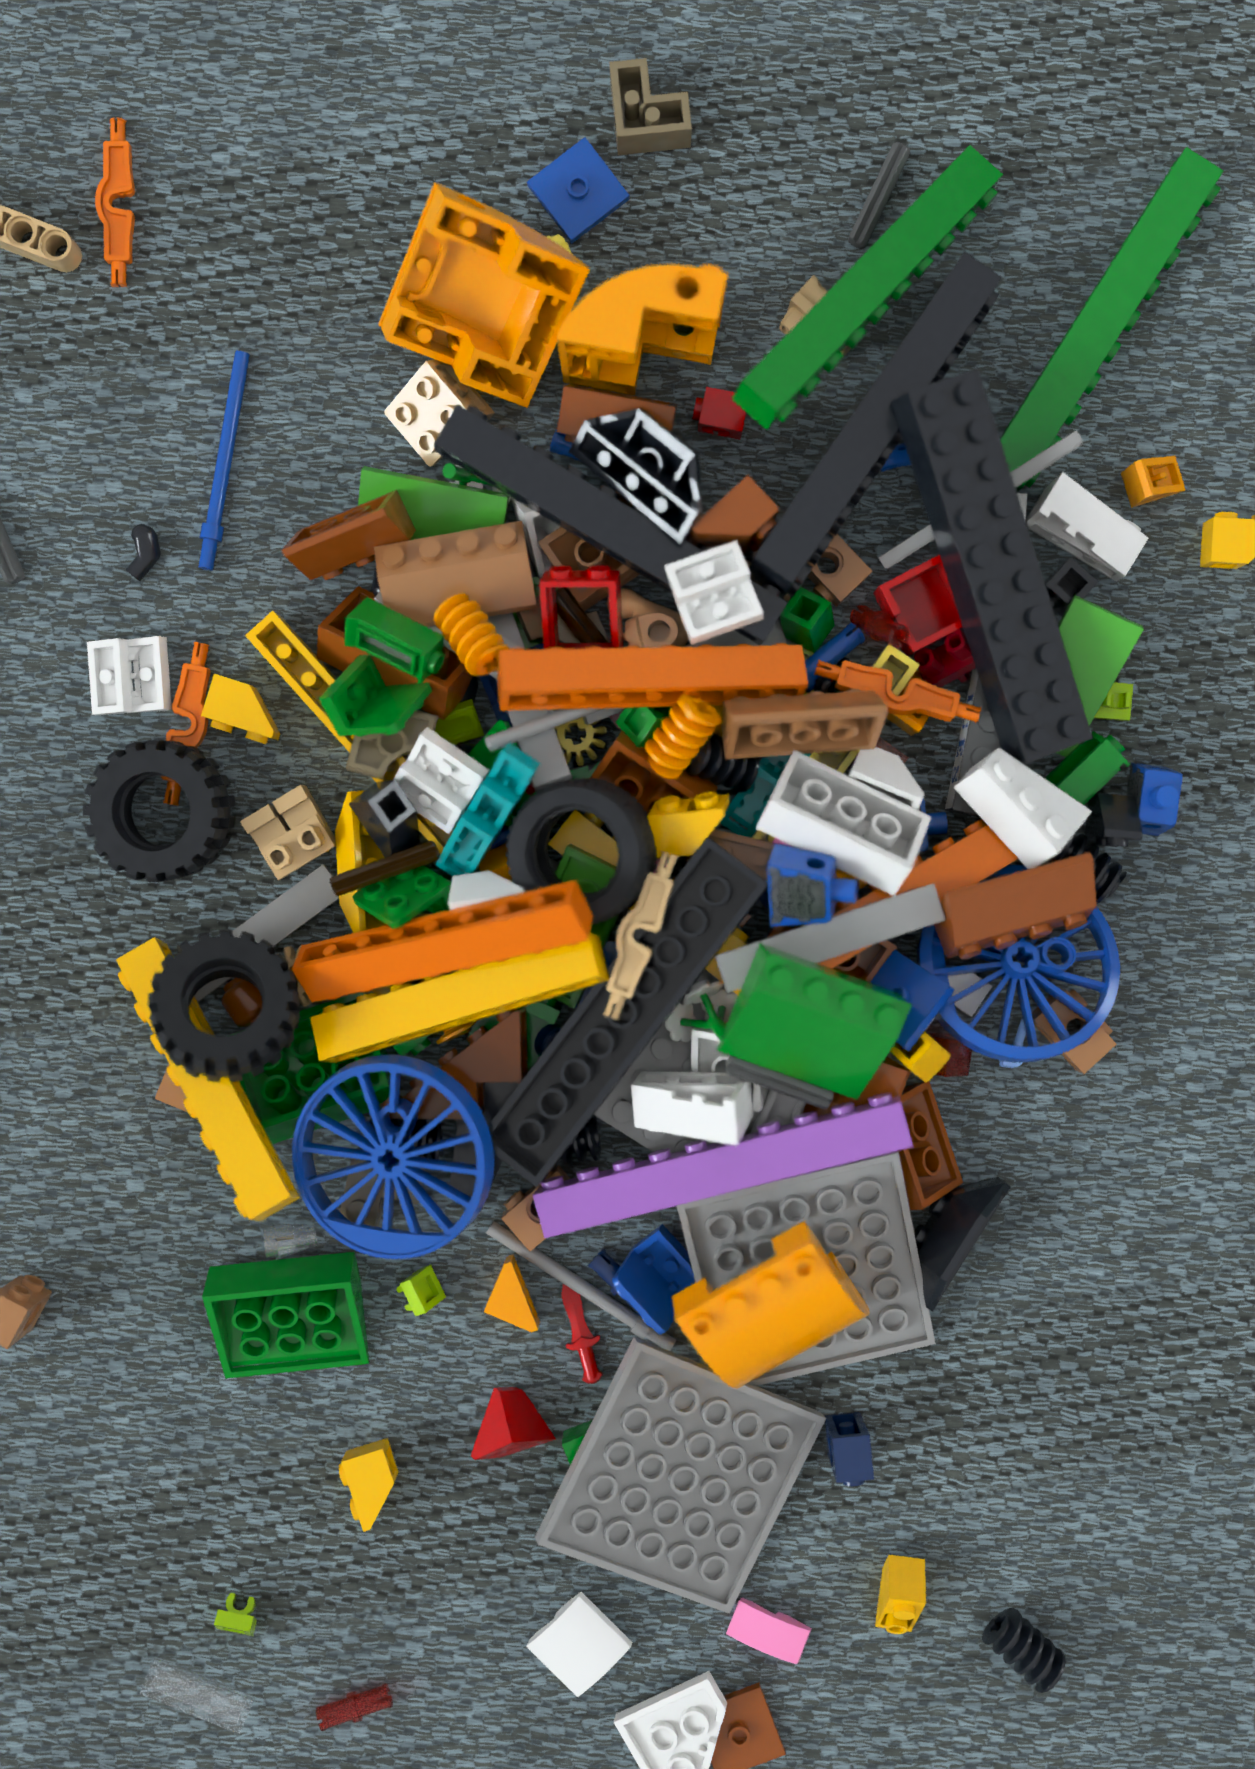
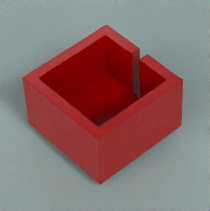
(922, 603)

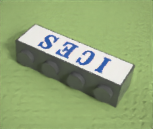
(974, 744)

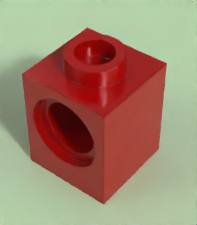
(719, 413)

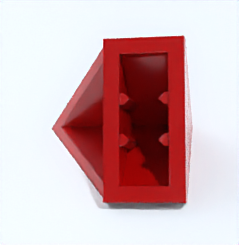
(509, 1425)

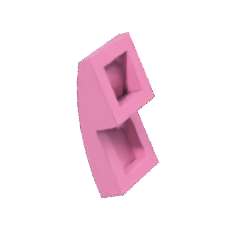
(768, 1632)

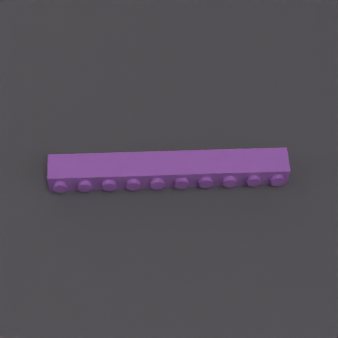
(721, 1168)

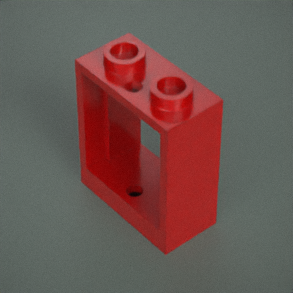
(592, 577)

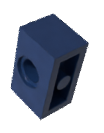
(849, 1448)

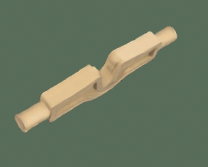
(633, 955)

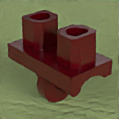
(946, 662)

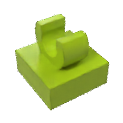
(1117, 703)
(422, 1290)
(236, 1620)

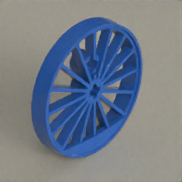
(1029, 977)
(385, 1241)

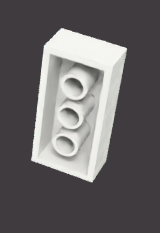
(846, 819)

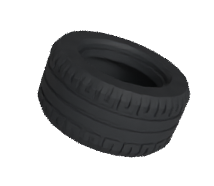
(610, 803)

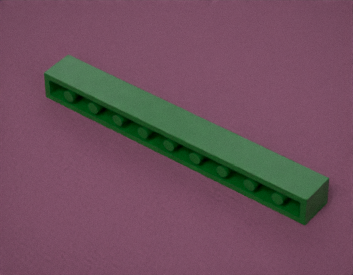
(866, 289)
(1111, 309)

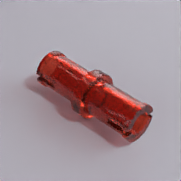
(880, 626)
(354, 1707)

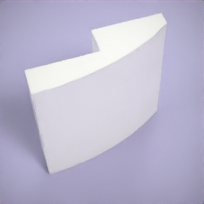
(714, 592)
(112, 675)
(440, 779)
(579, 1644)

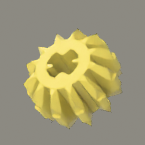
(587, 742)

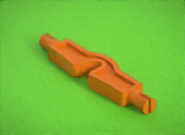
(116, 183)
(917, 697)
(189, 703)

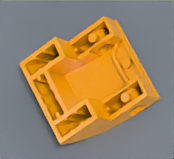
(482, 295)
(637, 314)
(770, 1309)

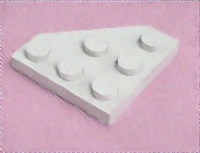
(675, 1726)

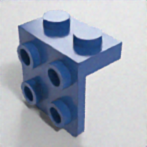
(652, 1275)

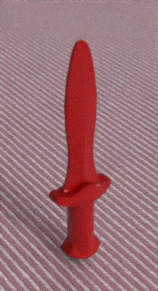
(581, 1336)

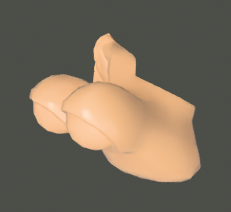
(650, 623)

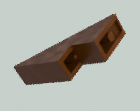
(490, 1057)

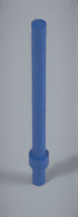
(212, 530)

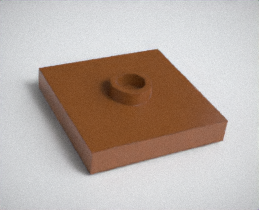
(747, 1731)

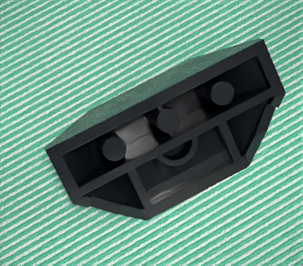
(644, 466)
(953, 1231)

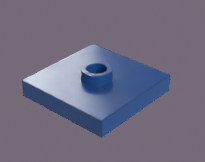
(578, 190)
(919, 988)

